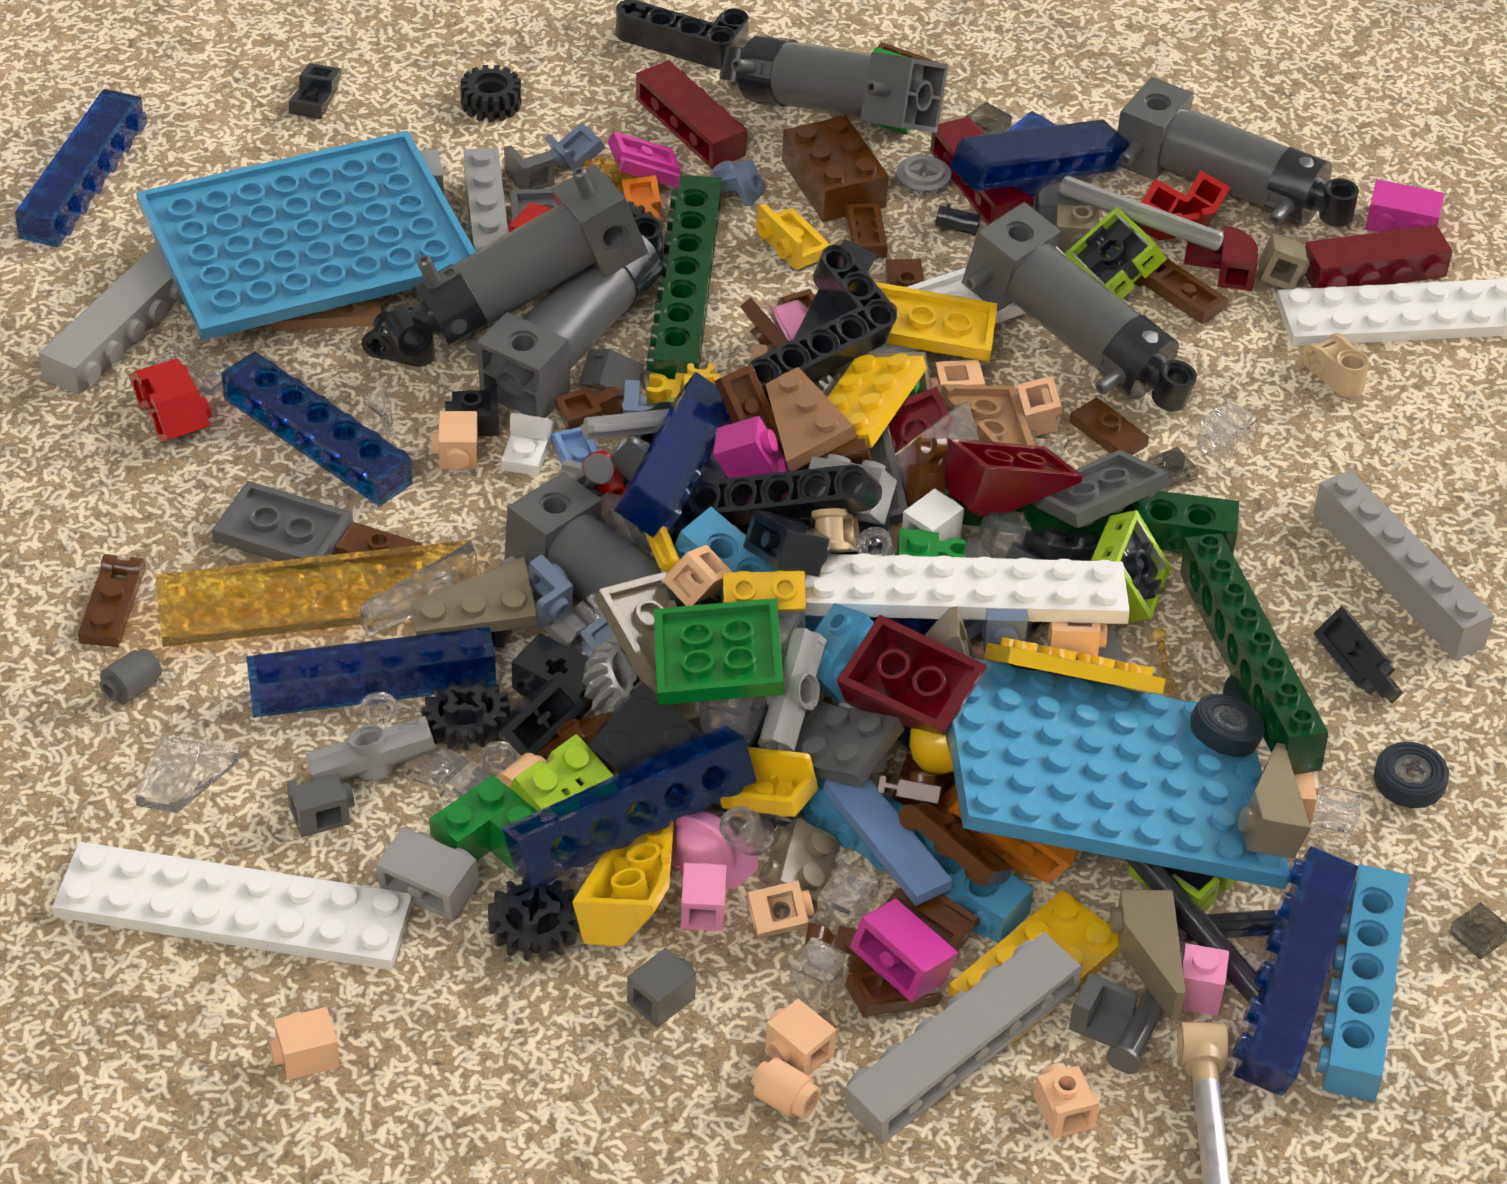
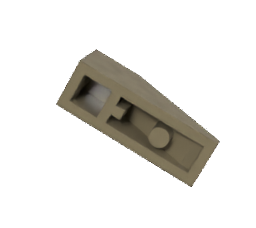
(1275, 813)
(1151, 944)

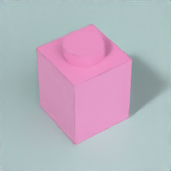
(703, 896)
(1204, 978)

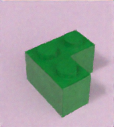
(477, 820)

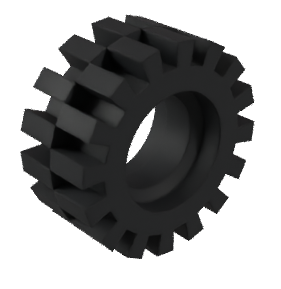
(490, 93)

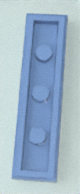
(892, 845)

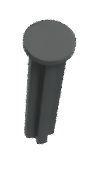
(596, 470)
(1126, 1054)

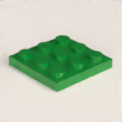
(718, 651)

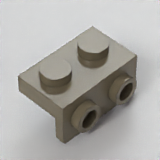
(802, 855)

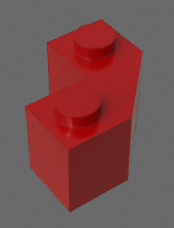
(1197, 205)
(170, 399)

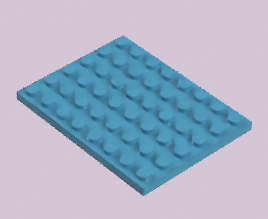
(302, 233)
(1103, 775)

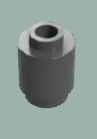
(130, 676)

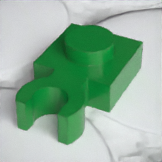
(927, 544)

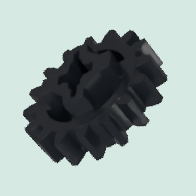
(466, 713)
(533, 918)

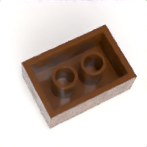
(833, 166)

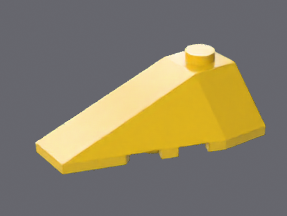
(624, 889)

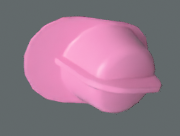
(787, 316)
(699, 841)

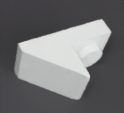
(527, 444)

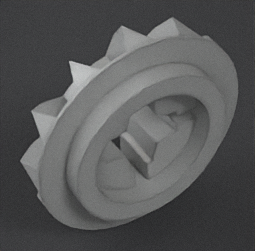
(912, 168)

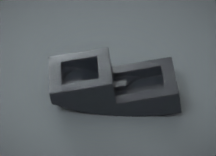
(315, 90)

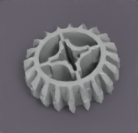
(609, 676)

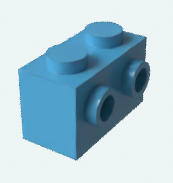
(843, 634)

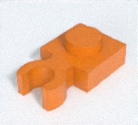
(643, 192)

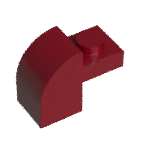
(1235, 259)

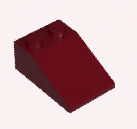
(1003, 475)
(909, 677)

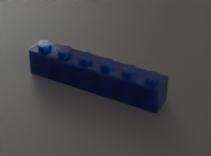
(1038, 154)
(80, 168)
(674, 457)
(351, 671)
(1295, 971)

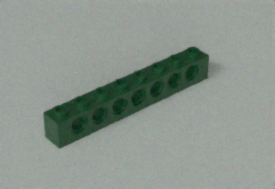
(686, 274)
(1166, 515)
(1253, 651)

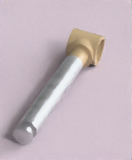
(1204, 1054)

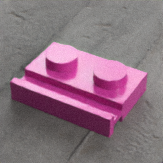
(645, 159)

